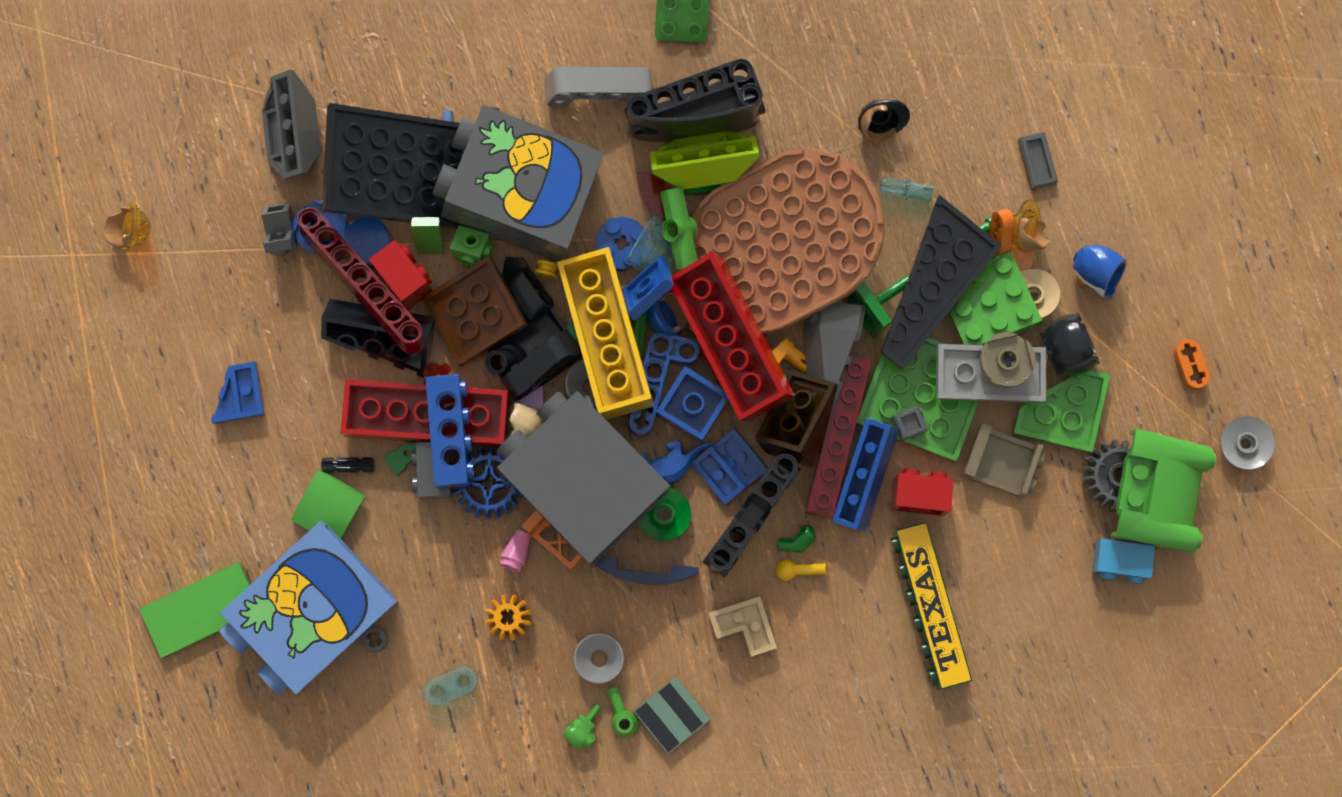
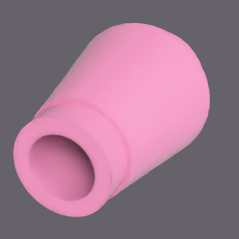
(516, 552)

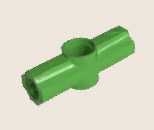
(679, 227)

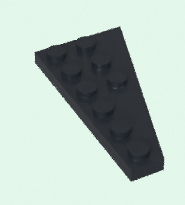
(943, 269)

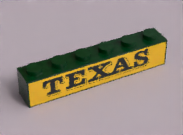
(932, 606)

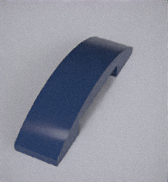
(678, 573)

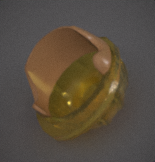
(127, 228)
(1029, 228)

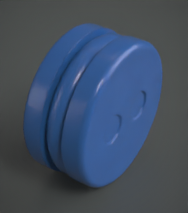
(366, 237)

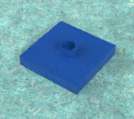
(648, 287)

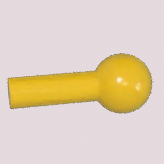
(787, 569)

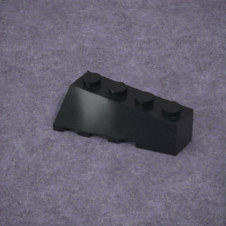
(355, 328)

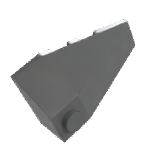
(829, 341)

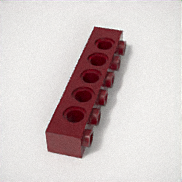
(838, 440)

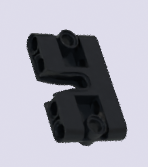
(752, 514)

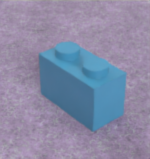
(1124, 560)

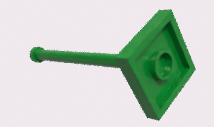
(875, 317)

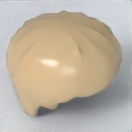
(523, 418)

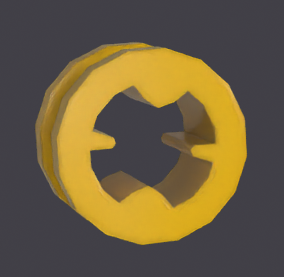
(546, 269)

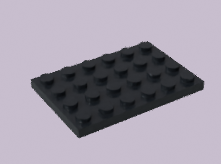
(386, 164)

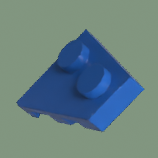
(240, 395)

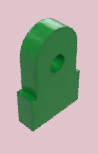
(397, 460)

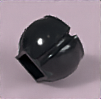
(1069, 346)

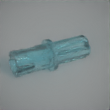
(906, 188)

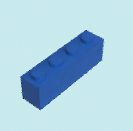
(865, 474)

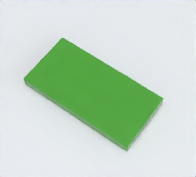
(193, 610)

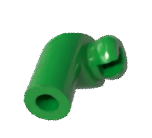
(800, 542)

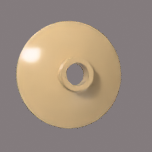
(1045, 287)

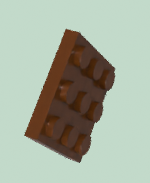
(475, 311)

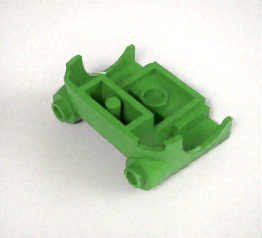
(1162, 491)

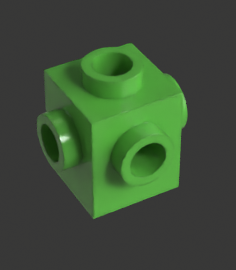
(470, 246)

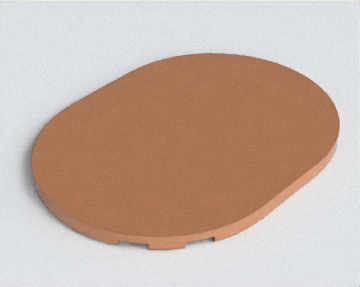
(794, 233)

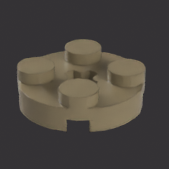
(1019, 369)

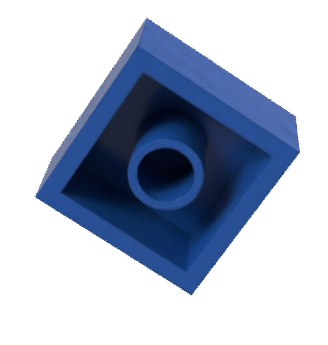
(692, 405)

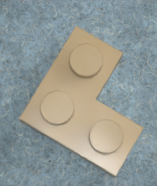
(745, 617)

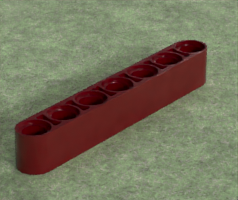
(364, 291)

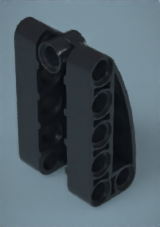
(714, 108)

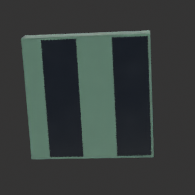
(671, 715)

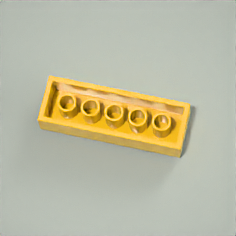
(605, 334)

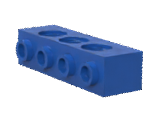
(437, 390)

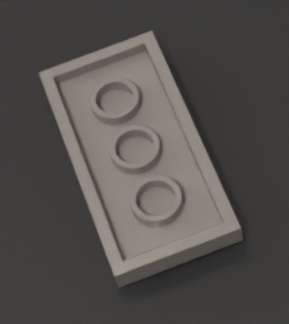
(962, 379)

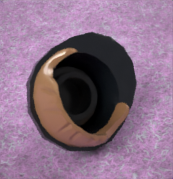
(883, 119)

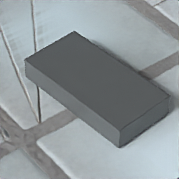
(1037, 161)

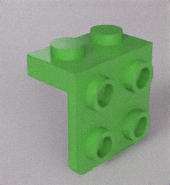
(682, 20)

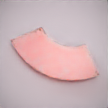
(650, 188)

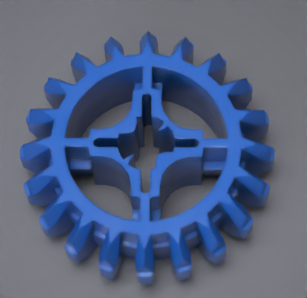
(488, 506)

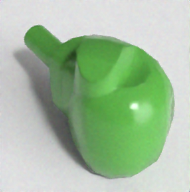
(580, 732)

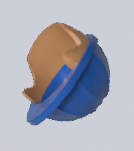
(666, 315)

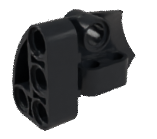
(542, 347)

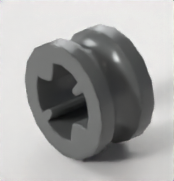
(383, 636)

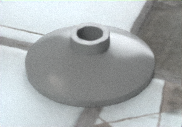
(1260, 442)

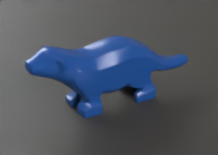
(675, 464)

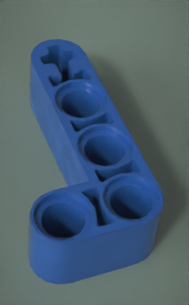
(656, 385)

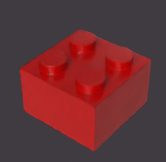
(398, 271)
(922, 493)

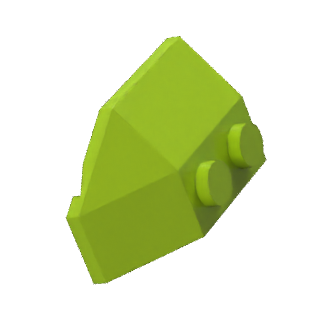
(705, 159)

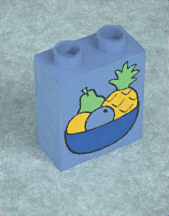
(305, 609)

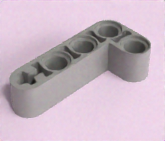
(595, 83)

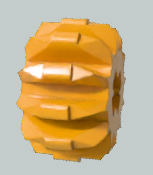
(517, 617)

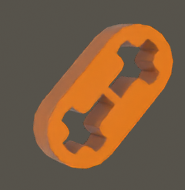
(1002, 229)
(1185, 366)

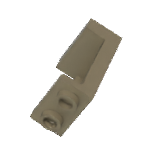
(1003, 461)

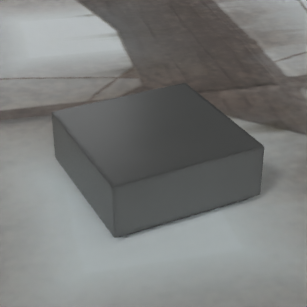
(910, 423)

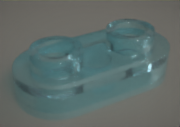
(450, 685)

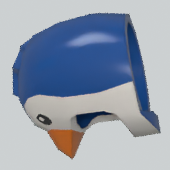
(1099, 269)

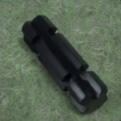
(347, 464)

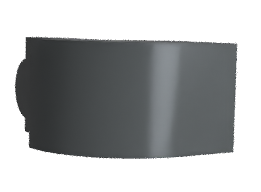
(279, 229)

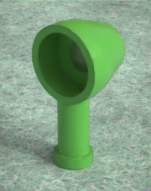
(621, 713)

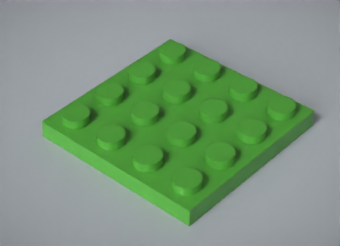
(913, 386)

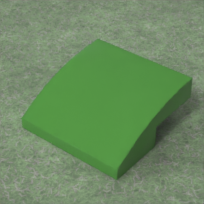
(330, 502)

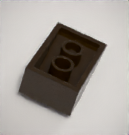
(801, 422)

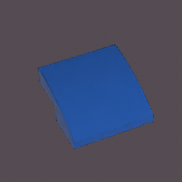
(730, 466)

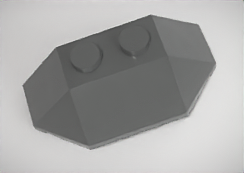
(290, 126)

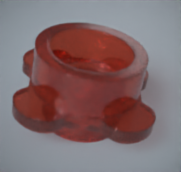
(434, 368)

